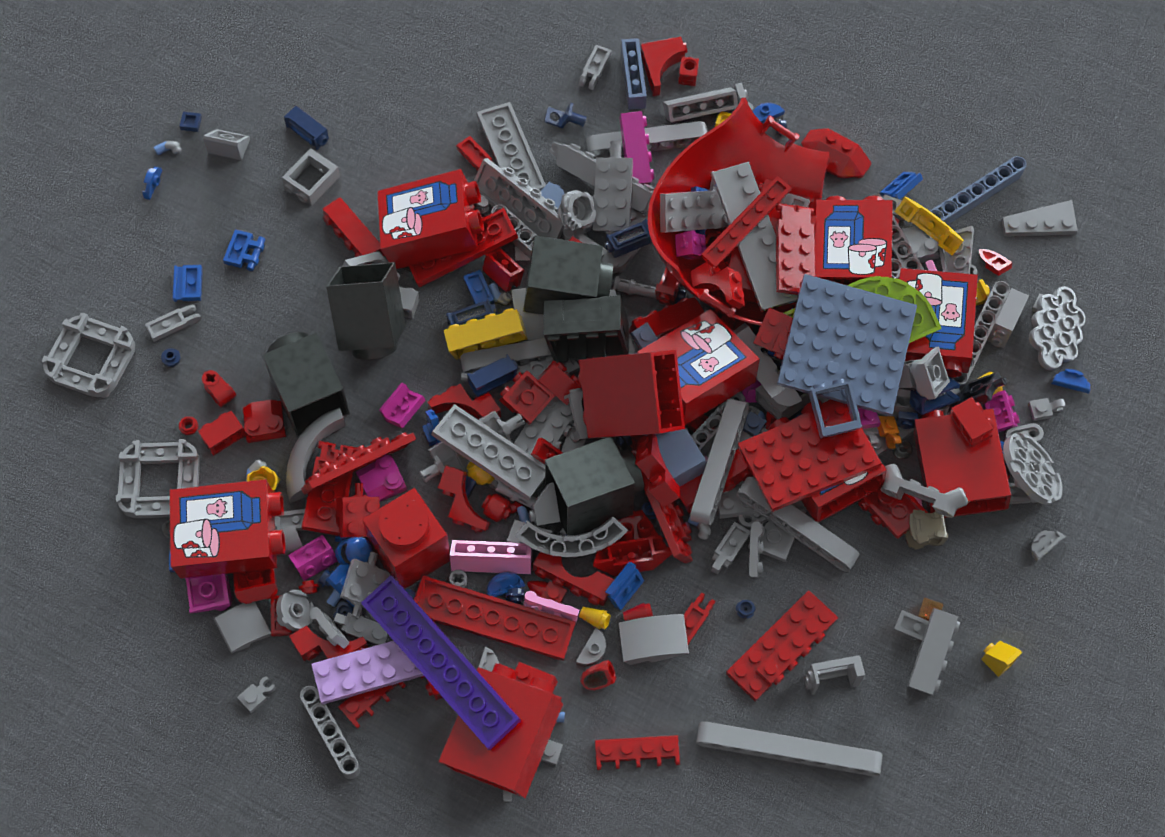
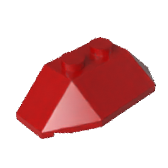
(846, 156)

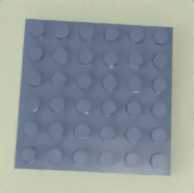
(847, 337)

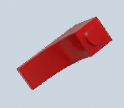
(658, 57)

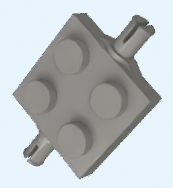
(362, 581)

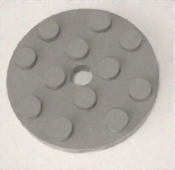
(1032, 469)

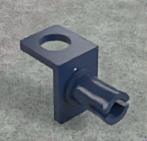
(564, 117)

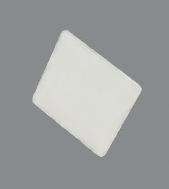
(519, 255)

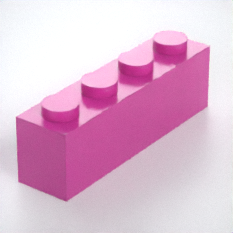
(635, 145)

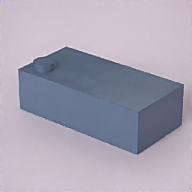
(681, 455)

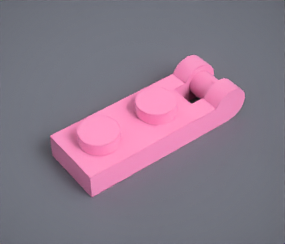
(550, 606)

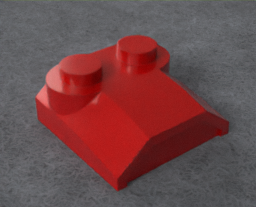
(263, 421)
(255, 585)

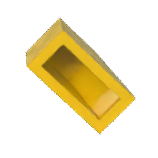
(1000, 657)

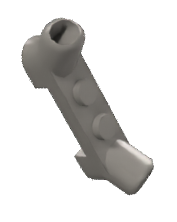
(944, 504)

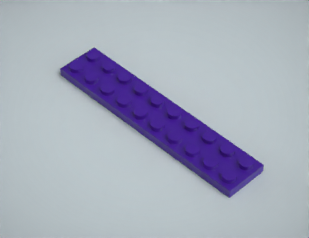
(441, 662)

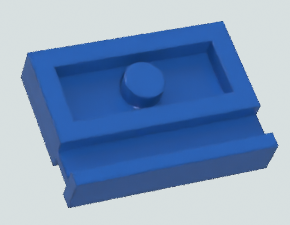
(902, 185)
(187, 283)
(624, 586)

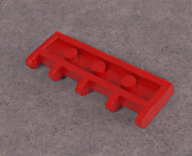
(358, 704)
(637, 749)

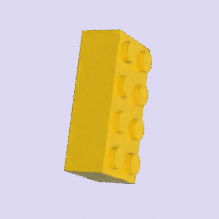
(485, 333)

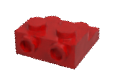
(526, 396)

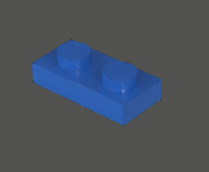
(478, 287)

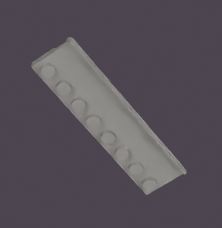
(758, 250)

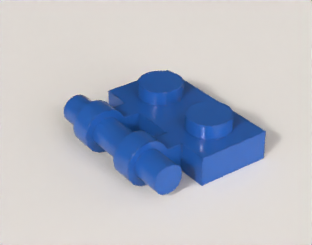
(238, 249)

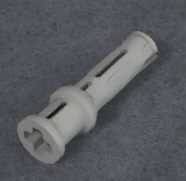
(632, 287)

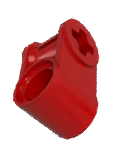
(218, 388)

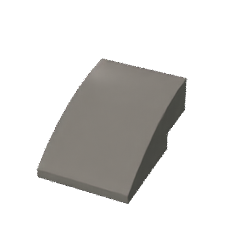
(532, 321)
(653, 638)

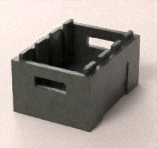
(586, 328)

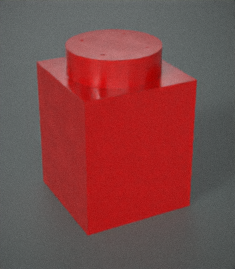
(419, 547)

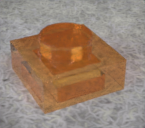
(927, 606)

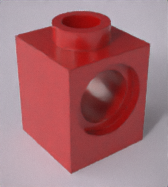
(688, 71)

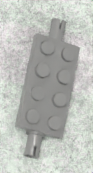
(613, 191)
(445, 456)

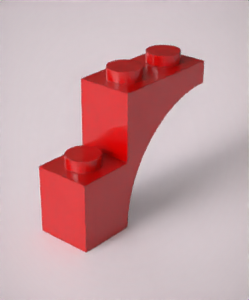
(716, 279)
(667, 289)
(457, 395)
(650, 462)
(454, 482)
(310, 645)

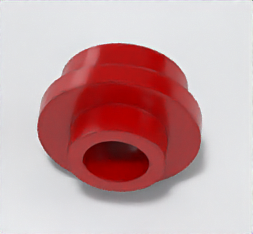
(188, 421)
(309, 587)

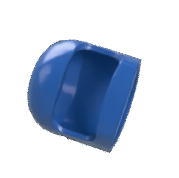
(356, 548)

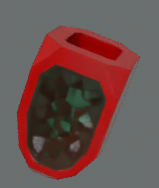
(598, 676)

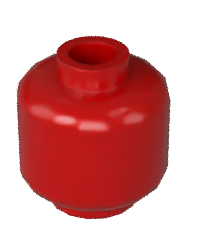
(496, 507)

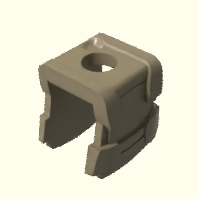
(926, 530)

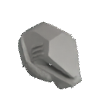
(577, 210)

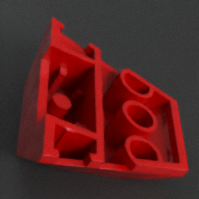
(638, 545)

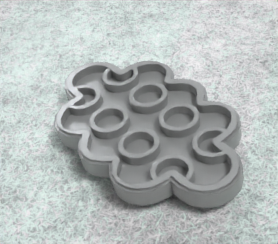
(1057, 328)

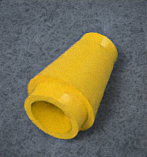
(595, 617)

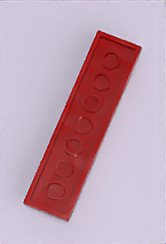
(495, 618)

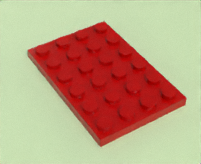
(796, 463)

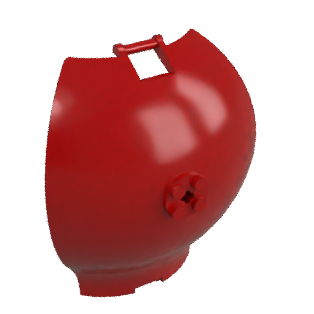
(731, 143)

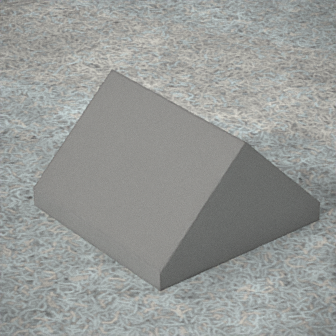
(226, 144)

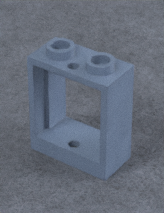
(820, 389)

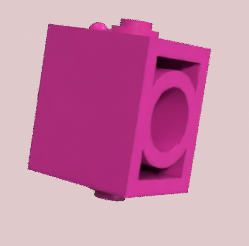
(690, 245)

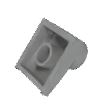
(922, 244)
(930, 374)

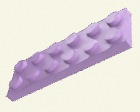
(363, 671)

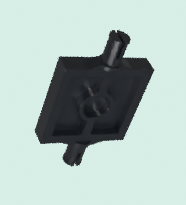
(982, 388)

